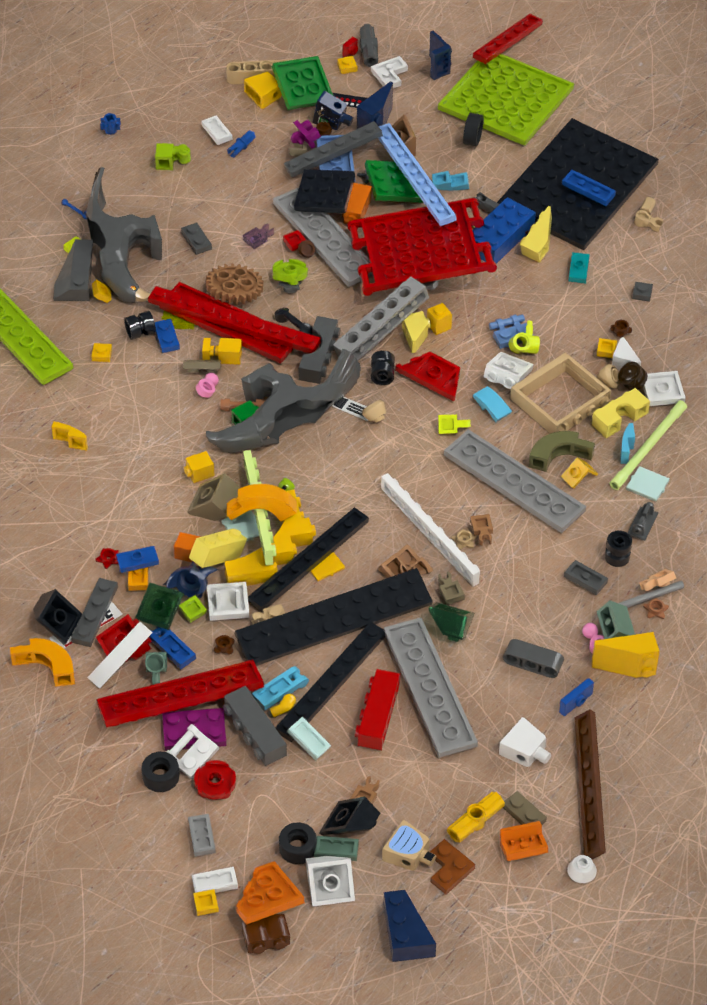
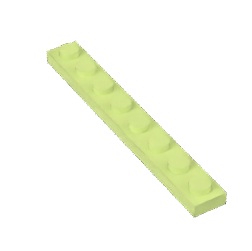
(260, 514)

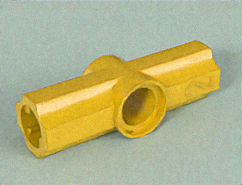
(468, 823)

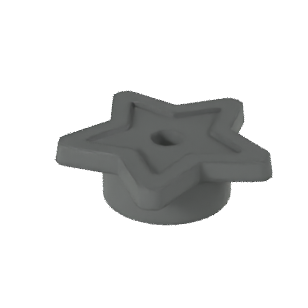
(290, 288)

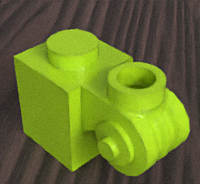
(168, 153)

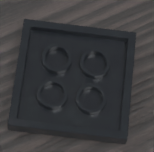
(324, 191)

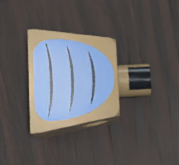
(408, 848)

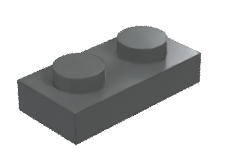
(196, 238)
(586, 577)

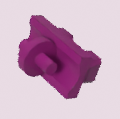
(305, 133)

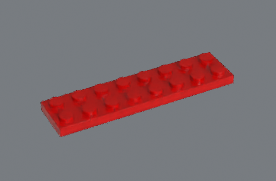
(261, 346)
(178, 693)

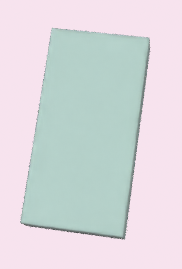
(308, 738)

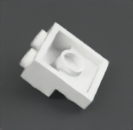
(507, 370)

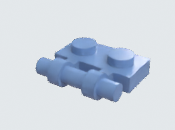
(504, 334)

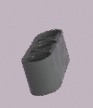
(533, 658)

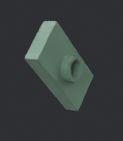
(337, 847)

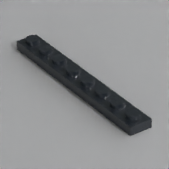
(308, 559)
(333, 678)

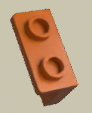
(523, 841)

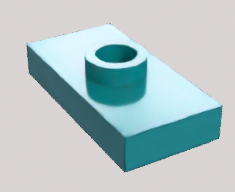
(579, 267)

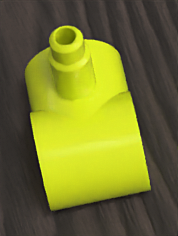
(530, 342)

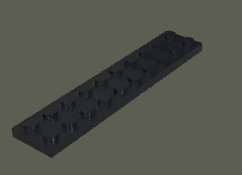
(333, 617)

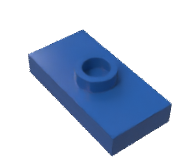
(137, 559)
(576, 697)

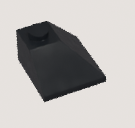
(57, 615)
(351, 816)

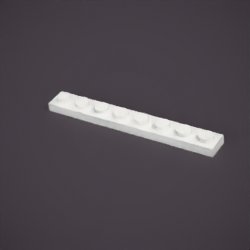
(430, 529)

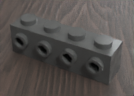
(255, 726)

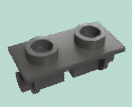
(643, 521)

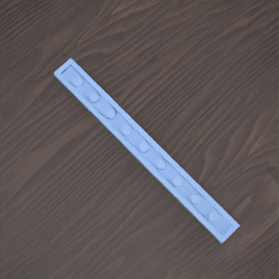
(416, 176)

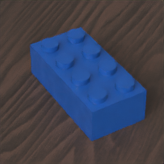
(504, 228)

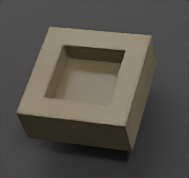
(296, 149)

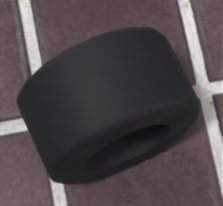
(157, 761)
(294, 832)

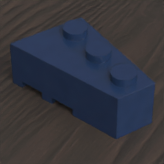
(406, 930)

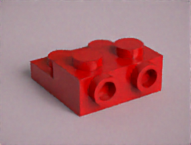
(117, 632)

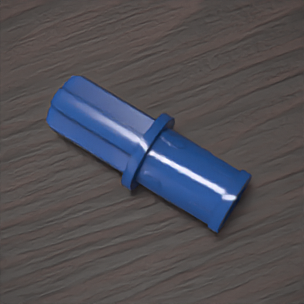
(241, 143)

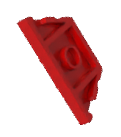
(433, 373)

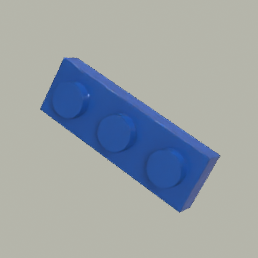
(589, 187)

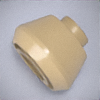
(609, 376)
(375, 411)

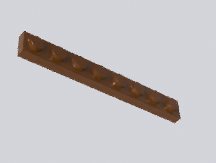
(590, 784)

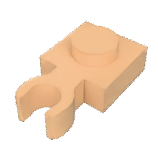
(658, 579)

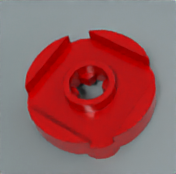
(217, 790)

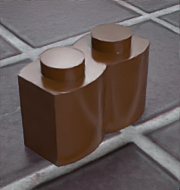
(266, 934)

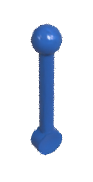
(65, 202)

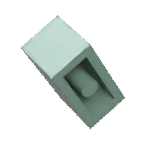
(615, 620)

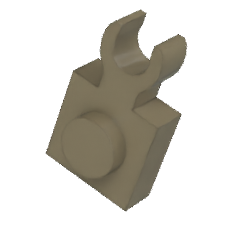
(450, 591)

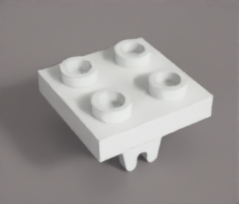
(228, 601)

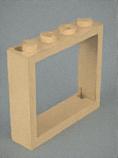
(547, 373)

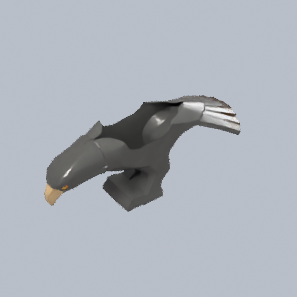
(116, 239)

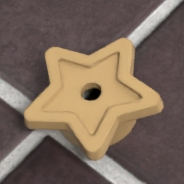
(464, 534)

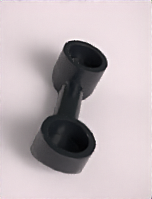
(282, 315)

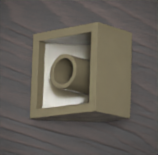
(212, 498)

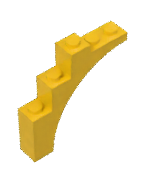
(293, 533)

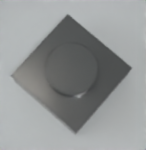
(642, 291)

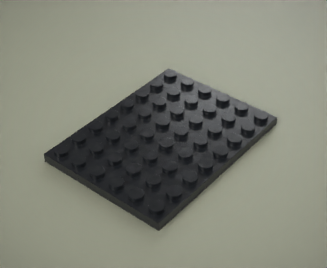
(592, 155)

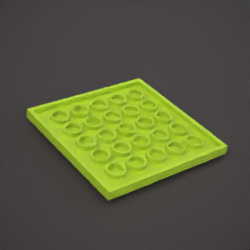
(509, 96)

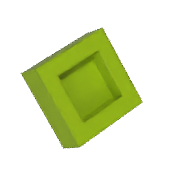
(192, 609)

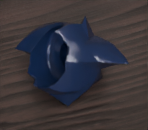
(190, 580)

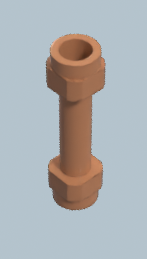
(226, 404)

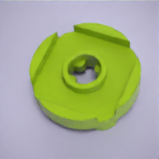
(290, 271)

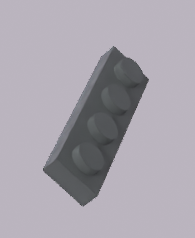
(94, 612)

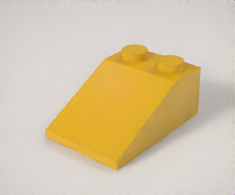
(627, 655)

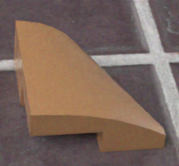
(404, 561)

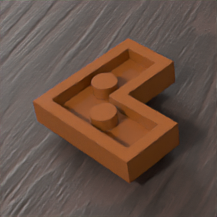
(454, 866)

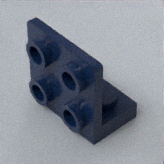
(440, 56)

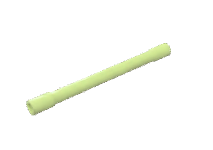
(622, 475)

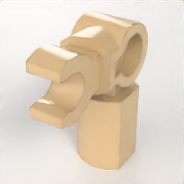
(643, 216)

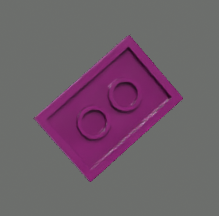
(208, 721)

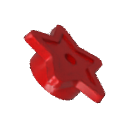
(105, 553)

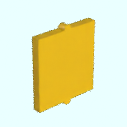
(328, 567)

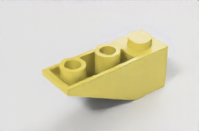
(537, 241)

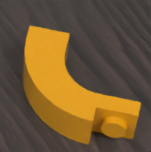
(262, 497)
(48, 654)

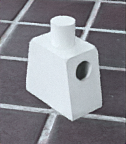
(524, 744)

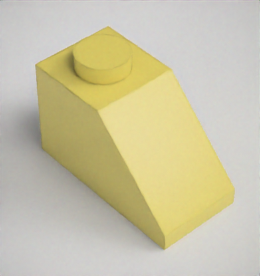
(415, 329)

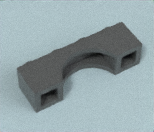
(314, 365)

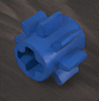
(110, 123)

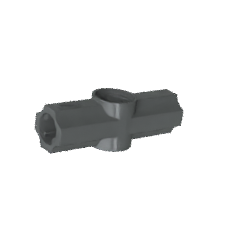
(368, 45)

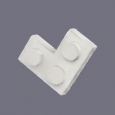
(388, 71)

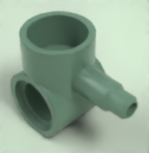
(156, 663)

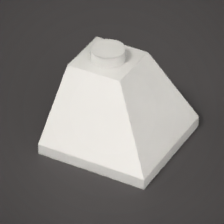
(330, 880)

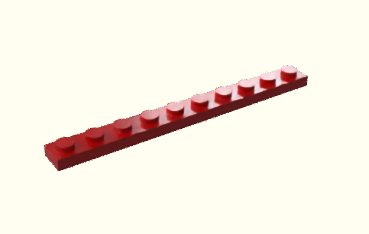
(234, 320)

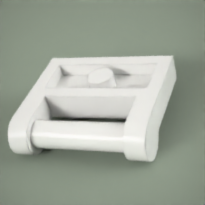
(197, 755)

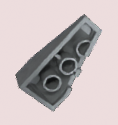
(75, 275)

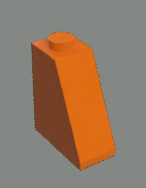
(358, 202)

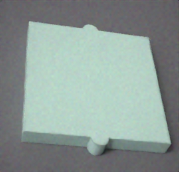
(647, 484)
(244, 523)

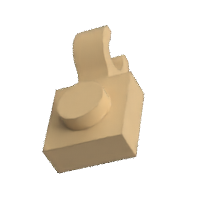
(267, 613)

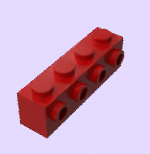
(378, 709)

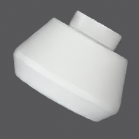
(582, 869)

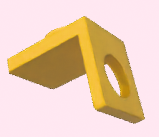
(577, 471)

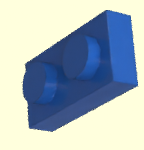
(166, 336)

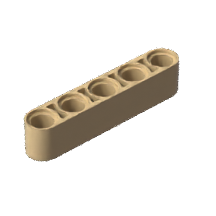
(238, 71)

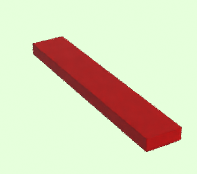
(507, 38)

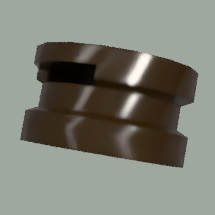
(632, 376)

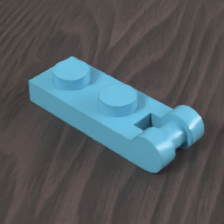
(280, 686)

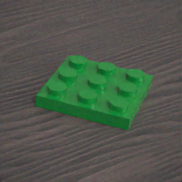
(301, 81)
(389, 182)

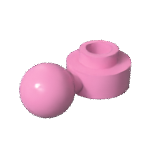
(206, 386)
(590, 631)

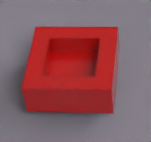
(350, 47)
(293, 239)

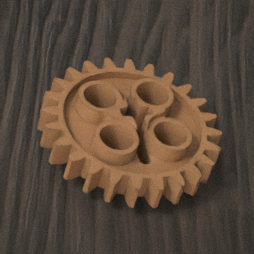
(234, 284)

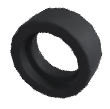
(473, 129)

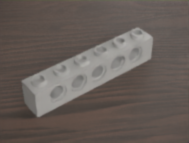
(383, 318)

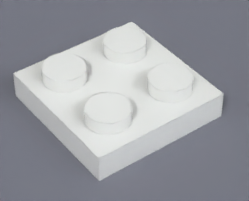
(663, 388)

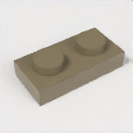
(195, 365)
(523, 810)

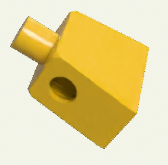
(262, 89)

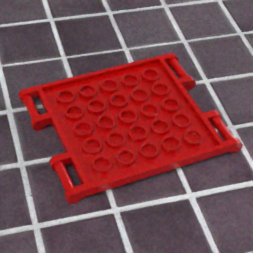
(418, 247)

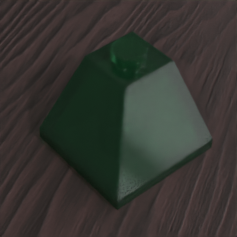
(159, 606)
(451, 620)

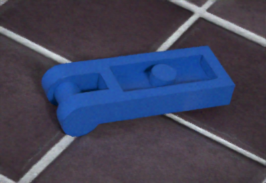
(176, 649)

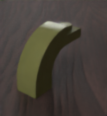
(559, 444)

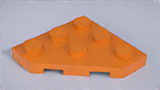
(268, 894)

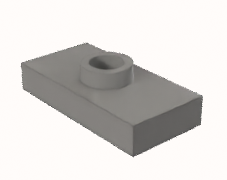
(201, 835)

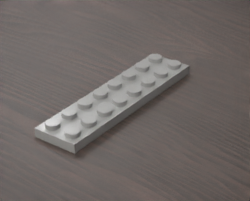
(327, 236)
(515, 481)
(430, 687)

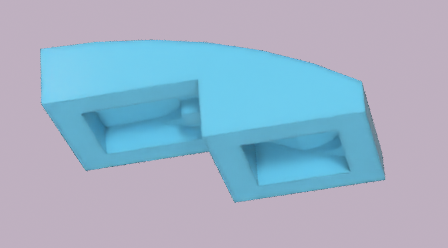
(449, 182)
(493, 403)
(627, 443)

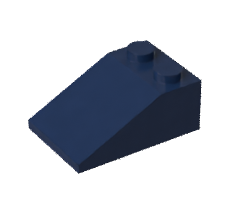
(376, 107)

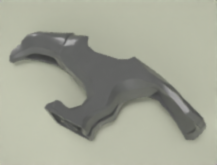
(286, 405)

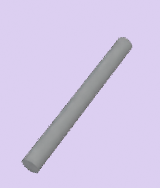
(653, 594)

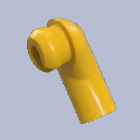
(285, 705)

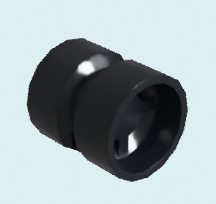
(140, 325)
(382, 367)
(618, 548)

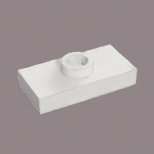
(217, 130)
(219, 880)

